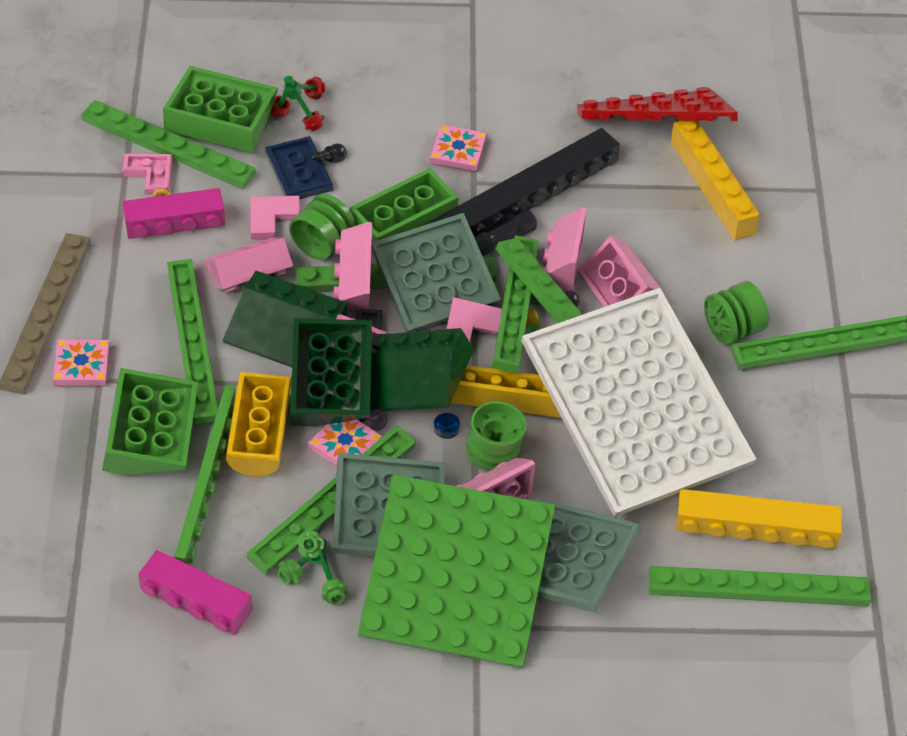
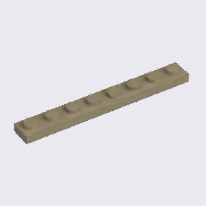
(44, 314)

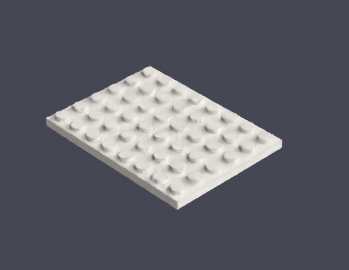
(637, 401)

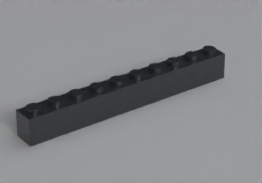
(538, 182)

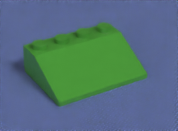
(219, 109)
(149, 423)

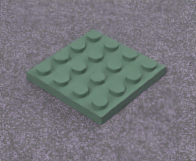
(432, 267)
(363, 494)
(584, 556)

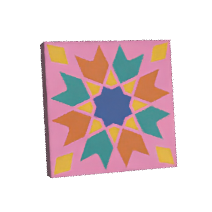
(458, 148)
(81, 363)
(343, 437)

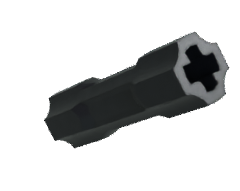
(517, 225)

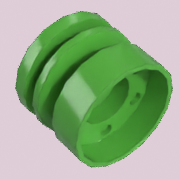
(320, 225)
(736, 312)
(495, 434)

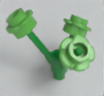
(314, 550)

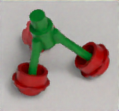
(312, 88)

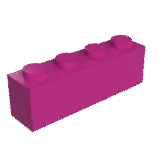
(174, 213)
(195, 592)

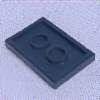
(297, 170)

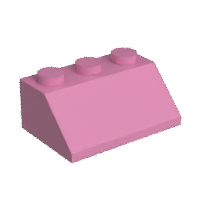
(565, 249)
(239, 264)
(354, 266)
(616, 273)
(508, 478)

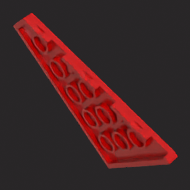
(687, 106)

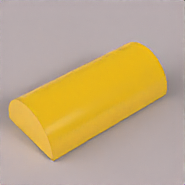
(258, 423)

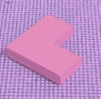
(155, 167)
(267, 210)
(473, 316)

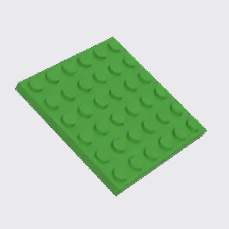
(457, 571)

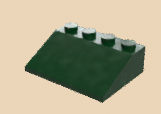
(267, 313)
(417, 368)
(330, 371)

